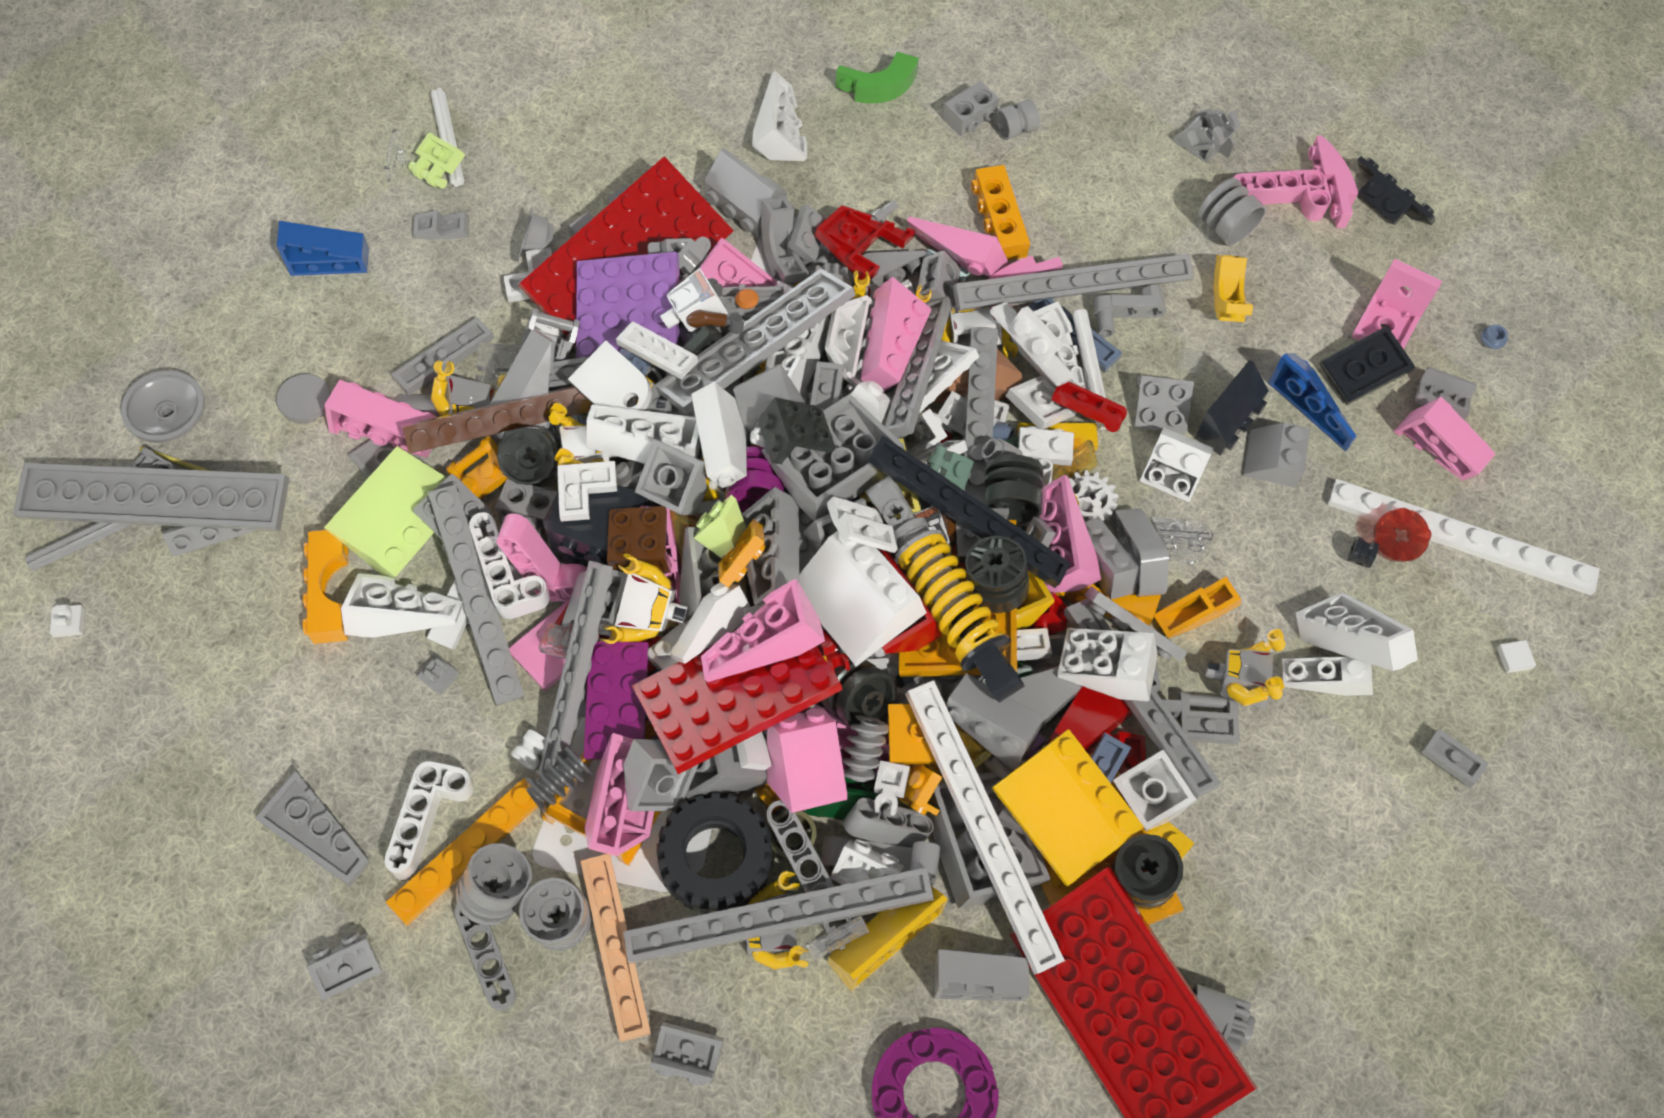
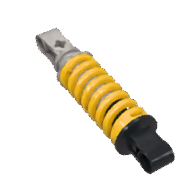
(924, 558)

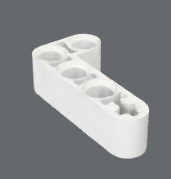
(499, 565)
(423, 820)

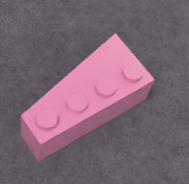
(893, 333)

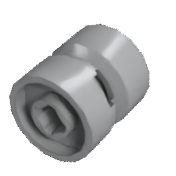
(1017, 119)

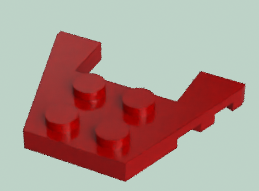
(852, 232)

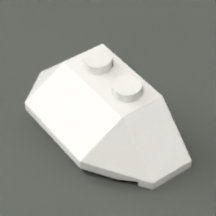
(848, 336)

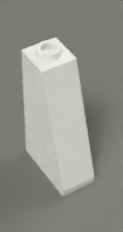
(720, 434)

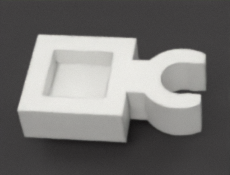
(890, 783)

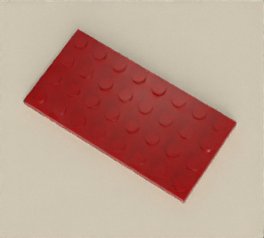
(648, 211)
(1135, 1009)

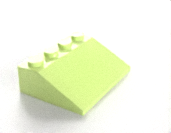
(380, 515)

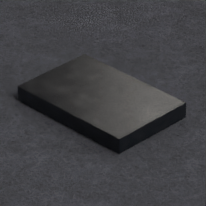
(1367, 365)

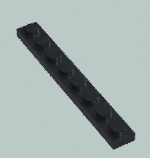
(964, 507)

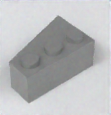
(980, 976)

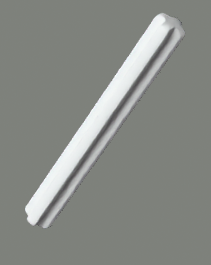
(446, 130)
(1088, 355)

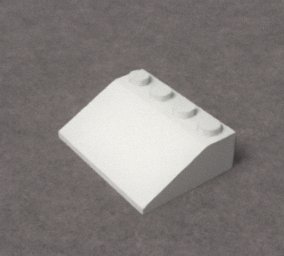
(858, 596)

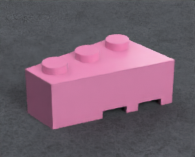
(1447, 437)

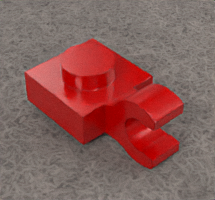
(832, 652)

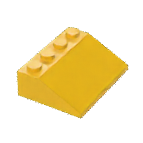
(1067, 807)

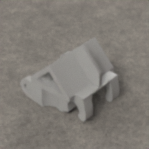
(1206, 141)
(689, 251)
(562, 344)

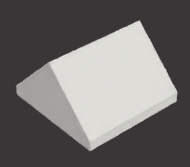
(1155, 791)

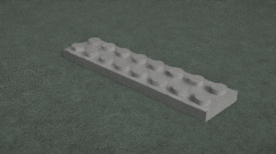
(761, 337)

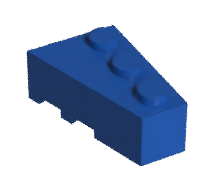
(321, 250)

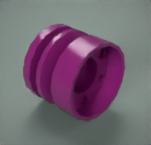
(757, 483)

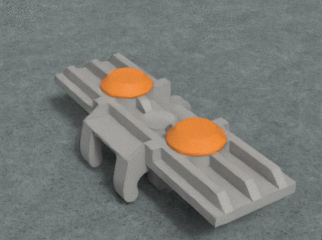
(749, 300)

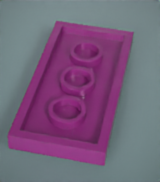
(610, 695)

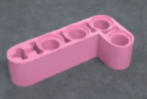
(1293, 186)
(533, 557)

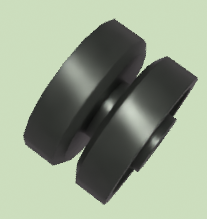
(864, 693)
(1156, 856)

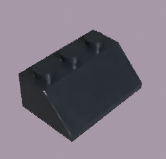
(1233, 410)

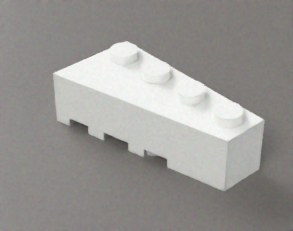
(801, 354)
(632, 432)

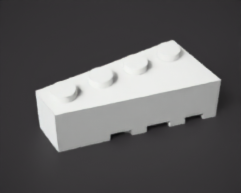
(1357, 632)

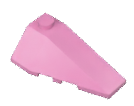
(1071, 537)

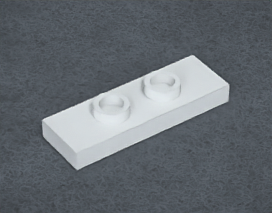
(657, 350)

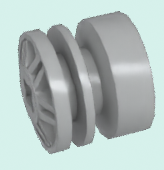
(1232, 211)
(493, 884)
(545, 901)

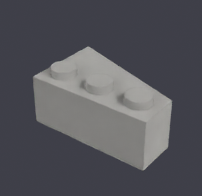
(1001, 727)

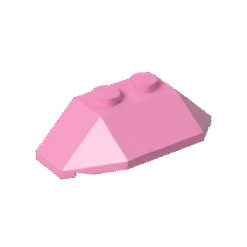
(609, 822)

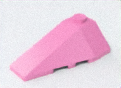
(970, 249)
(776, 632)

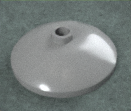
(154, 398)

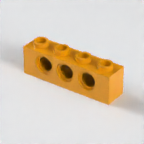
(1000, 211)

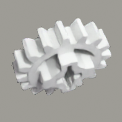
(1091, 493)

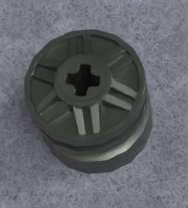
(515, 450)
(1015, 484)
(998, 573)

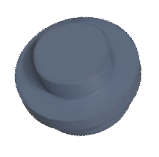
(1494, 336)

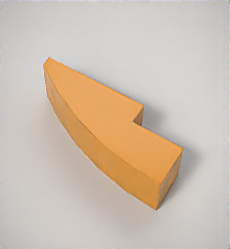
(1198, 608)

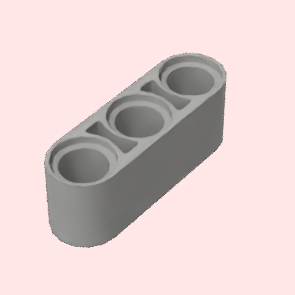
(899, 830)

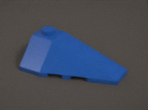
(1308, 394)

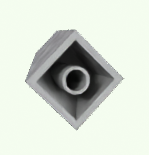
(1046, 695)
(724, 775)

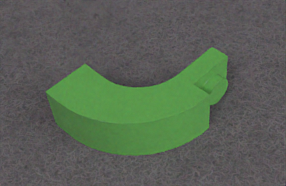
(882, 85)

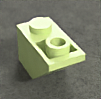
(721, 527)

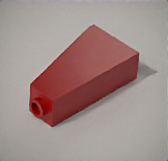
(1092, 716)

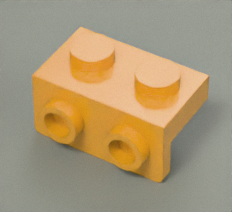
(920, 787)

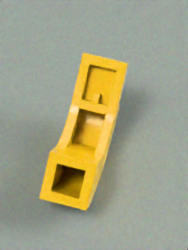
(1229, 288)

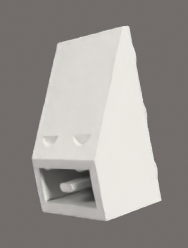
(1110, 662)

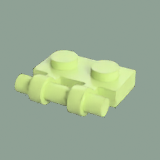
(441, 155)

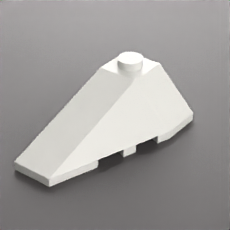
(777, 125)

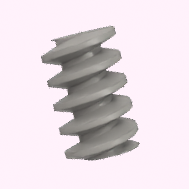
(865, 749)

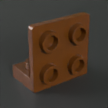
(640, 534)

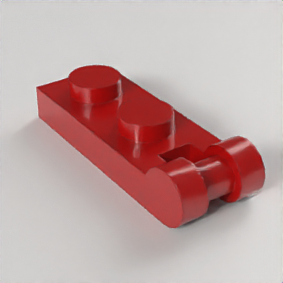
(1090, 405)

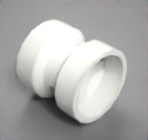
(531, 750)

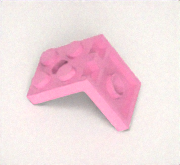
(1397, 305)

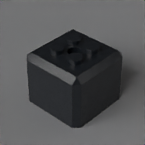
(587, 539)

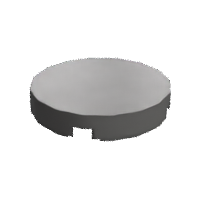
(303, 398)

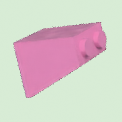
(806, 761)

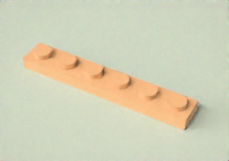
(610, 927)

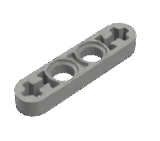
(481, 956)

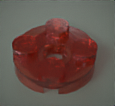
(1417, 534)

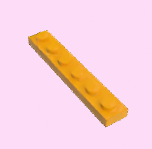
(453, 860)

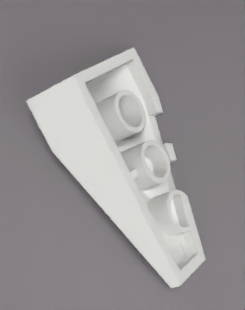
(1059, 324)
(384, 608)

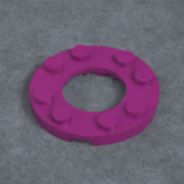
(934, 1046)

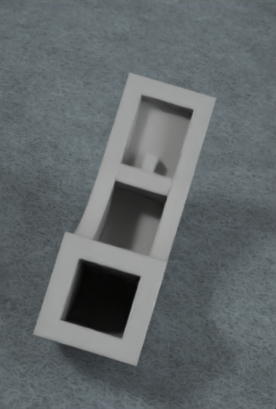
(776, 232)

